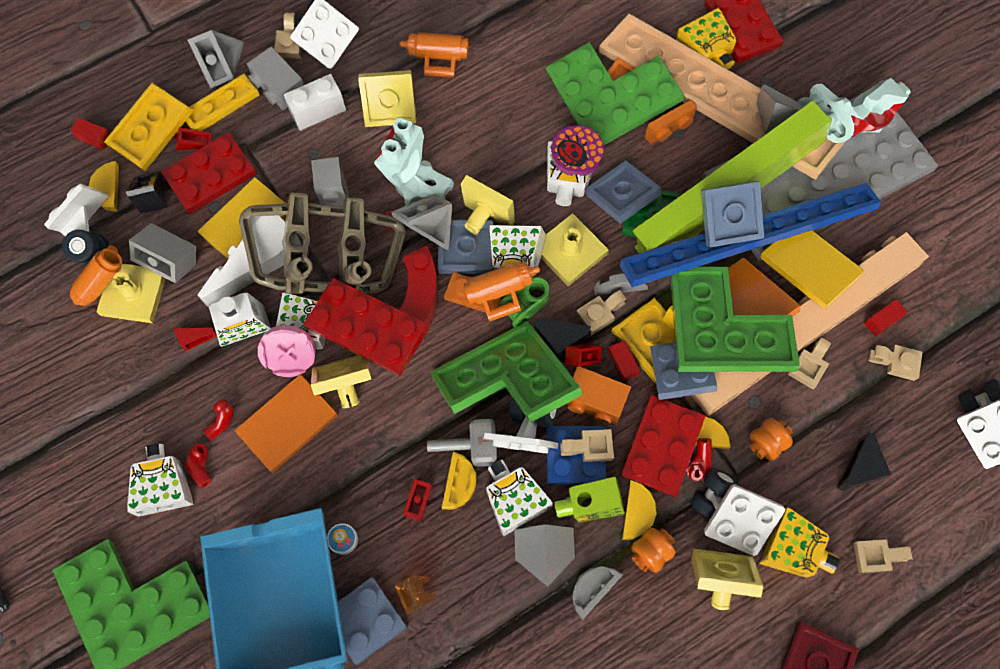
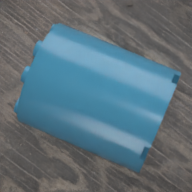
(274, 595)

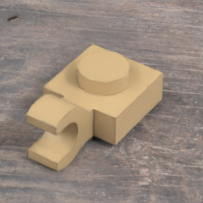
(284, 44)
(599, 313)
(899, 359)
(812, 365)
(593, 445)
(877, 557)

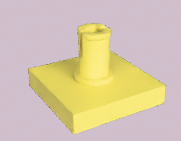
(387, 97)
(485, 205)
(572, 249)
(132, 294)
(341, 376)
(726, 575)

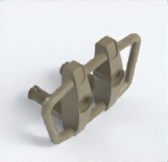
(297, 266)

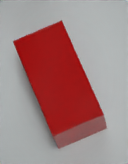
(90, 133)
(885, 318)
(583, 354)
(623, 361)
(418, 500)

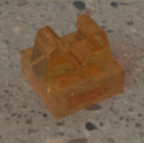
(413, 594)

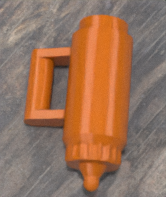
(437, 47)
(96, 276)
(498, 284)

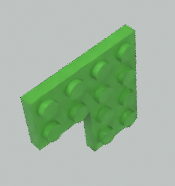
(611, 105)
(718, 341)
(513, 361)
(126, 622)

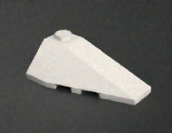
(236, 274)

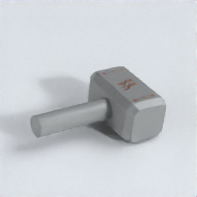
(481, 449)

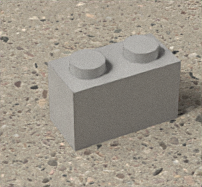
(273, 76)
(329, 181)
(162, 252)

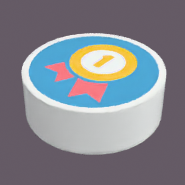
(342, 539)

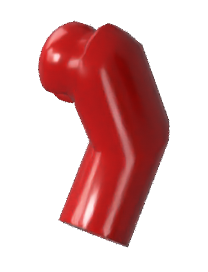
(223, 419)
(702, 461)
(196, 463)

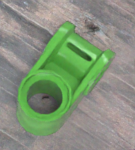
(529, 304)

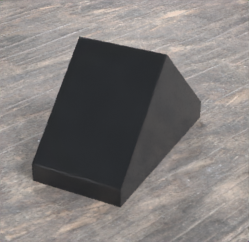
(147, 192)
(561, 334)
(865, 465)

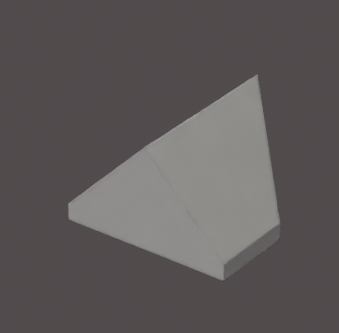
(216, 55)
(775, 107)
(429, 218)
(544, 550)

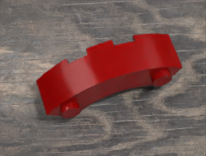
(422, 286)

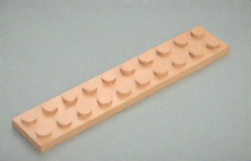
(709, 86)

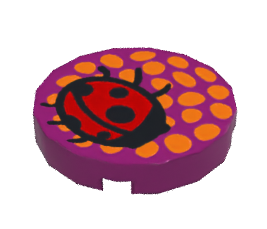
(577, 150)

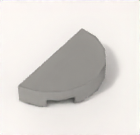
(616, 283)
(592, 588)

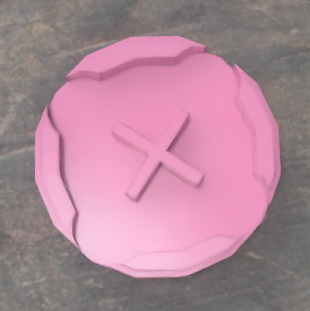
(286, 350)

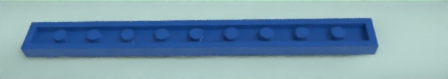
(777, 226)

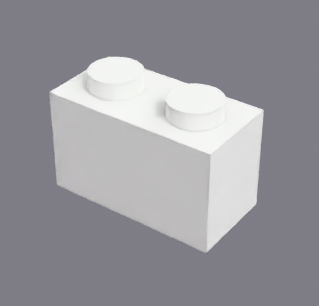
(315, 102)

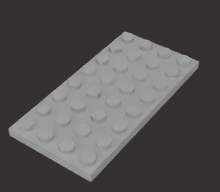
(880, 159)

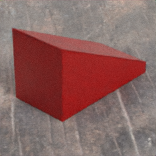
(191, 139)
(192, 337)

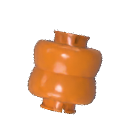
(770, 439)
(653, 550)

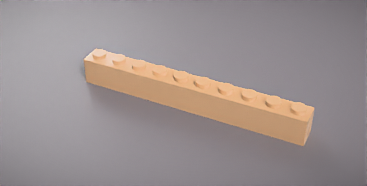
(881, 271)

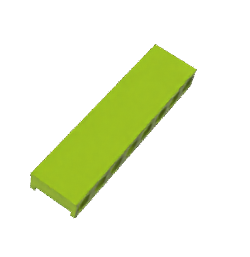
(759, 162)

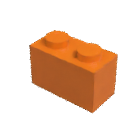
(599, 396)

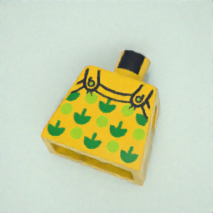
(710, 37)
(798, 547)

